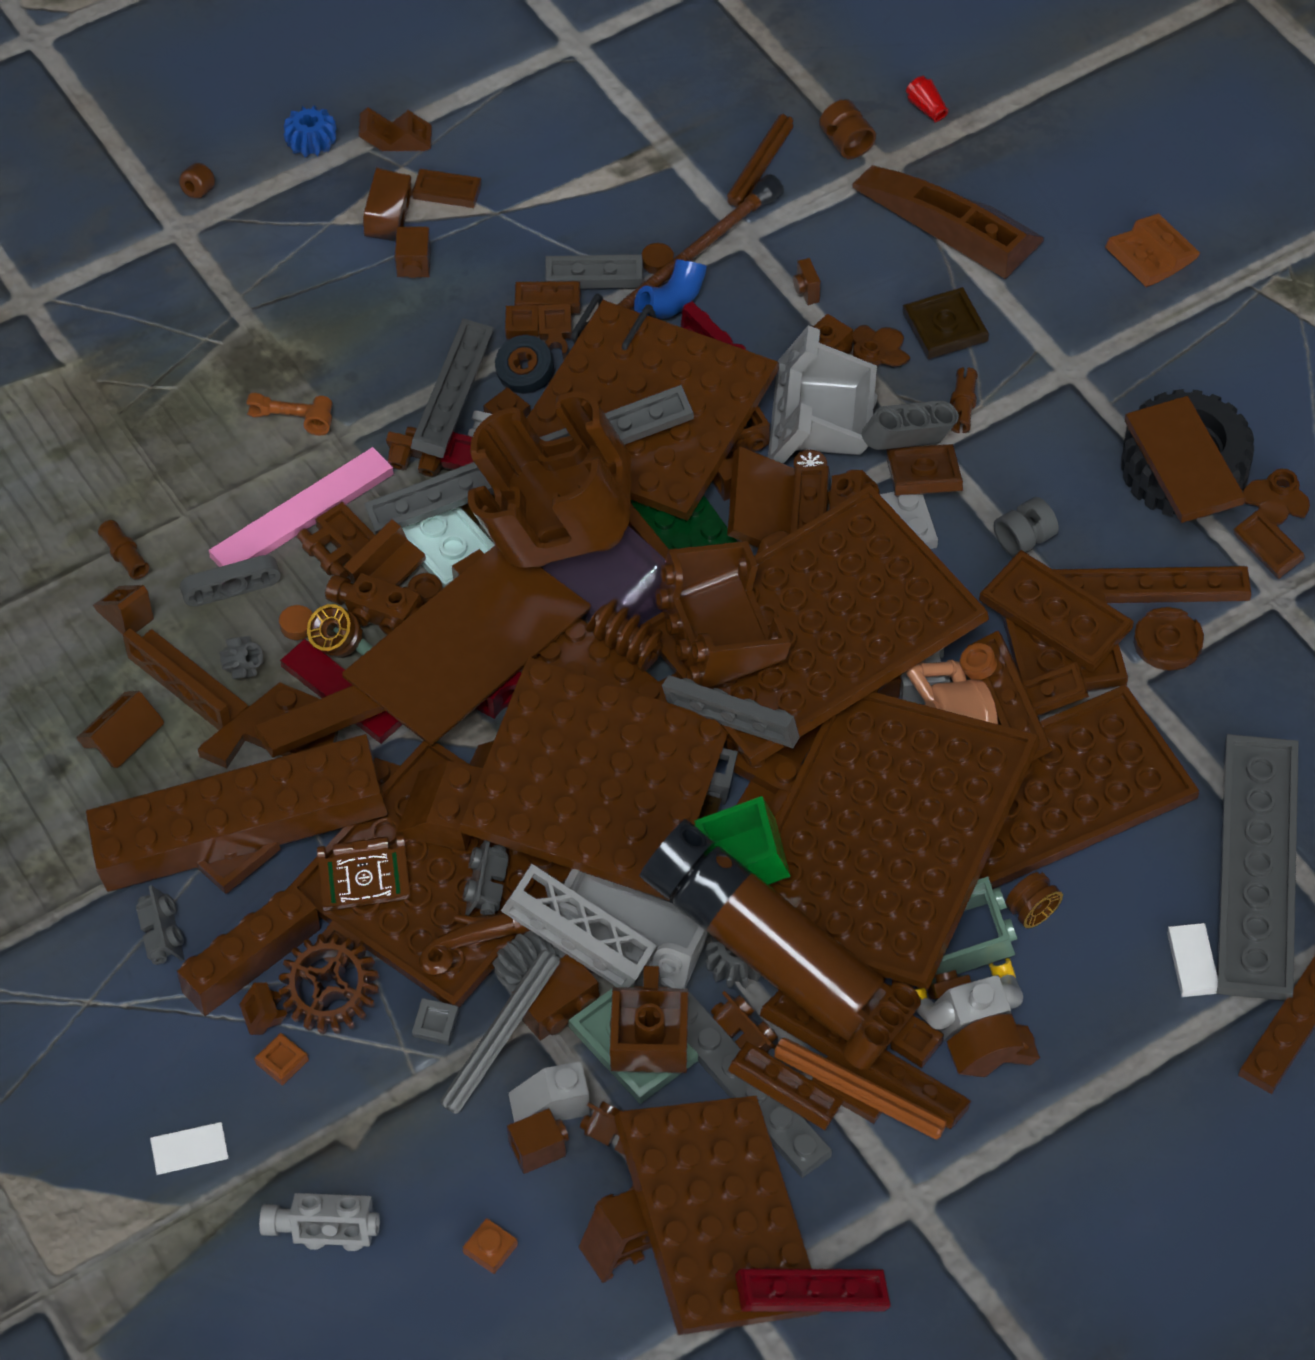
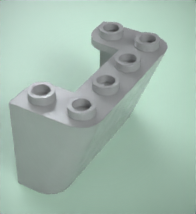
(661, 922)

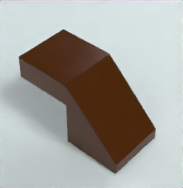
(403, 134)

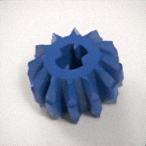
(310, 131)

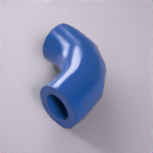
(678, 291)

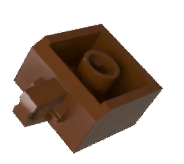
(649, 1027)

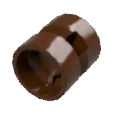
(847, 129)

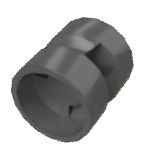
(1029, 525)

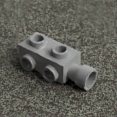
(334, 1218)

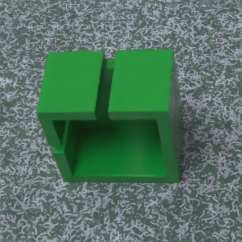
(750, 836)

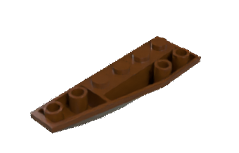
(958, 221)

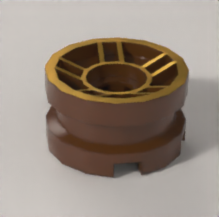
(321, 632)
(1033, 899)

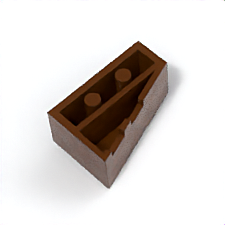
(615, 1234)

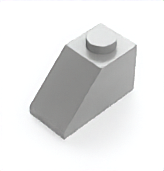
(555, 1087)

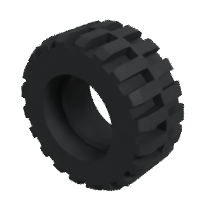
(1227, 430)

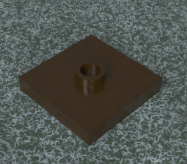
(945, 323)

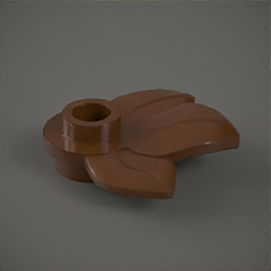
(879, 346)
(1275, 500)

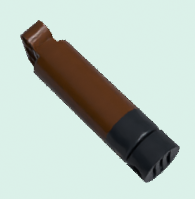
(780, 943)

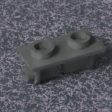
(480, 891)
(158, 913)

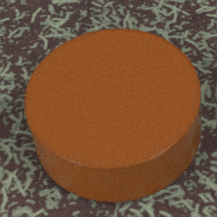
(294, 622)
(978, 661)

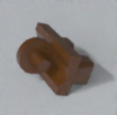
(401, 452)

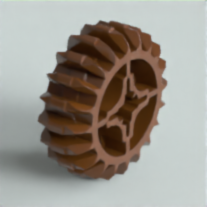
(323, 997)

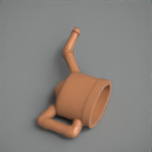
(961, 696)

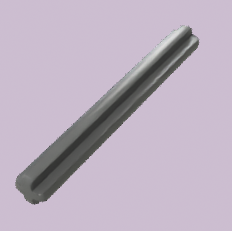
(500, 1031)

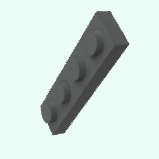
(732, 711)

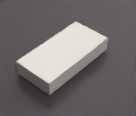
(1193, 959)

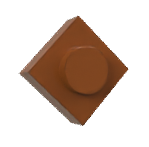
(490, 1246)

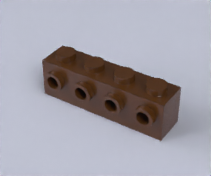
(248, 949)

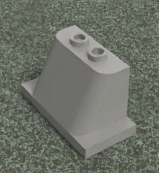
(820, 399)

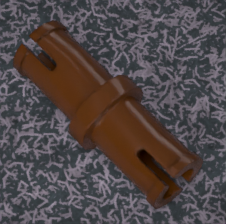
(964, 398)
(123, 549)

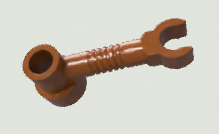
(316, 415)

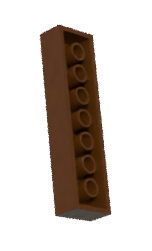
(235, 812)

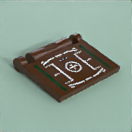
(363, 873)

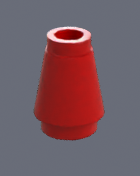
(926, 97)

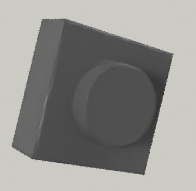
(435, 1021)

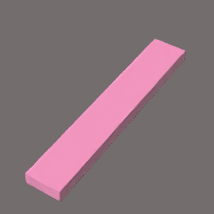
(302, 509)

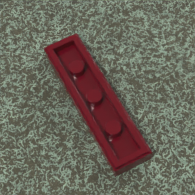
(325, 678)
(812, 1290)

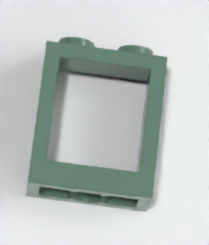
(990, 950)

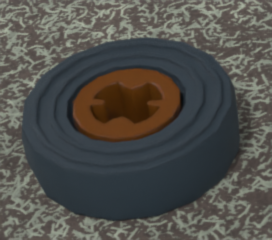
(509, 364)

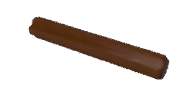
(760, 160)

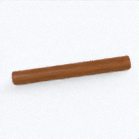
(860, 1088)

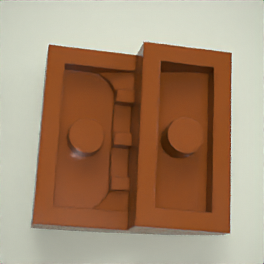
(1152, 250)

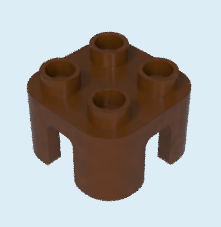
(556, 493)

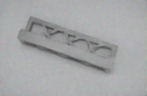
(572, 939)

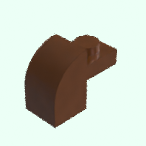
(990, 1043)

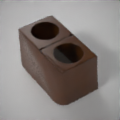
(387, 204)

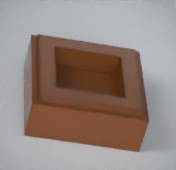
(281, 1059)

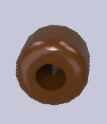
(197, 180)

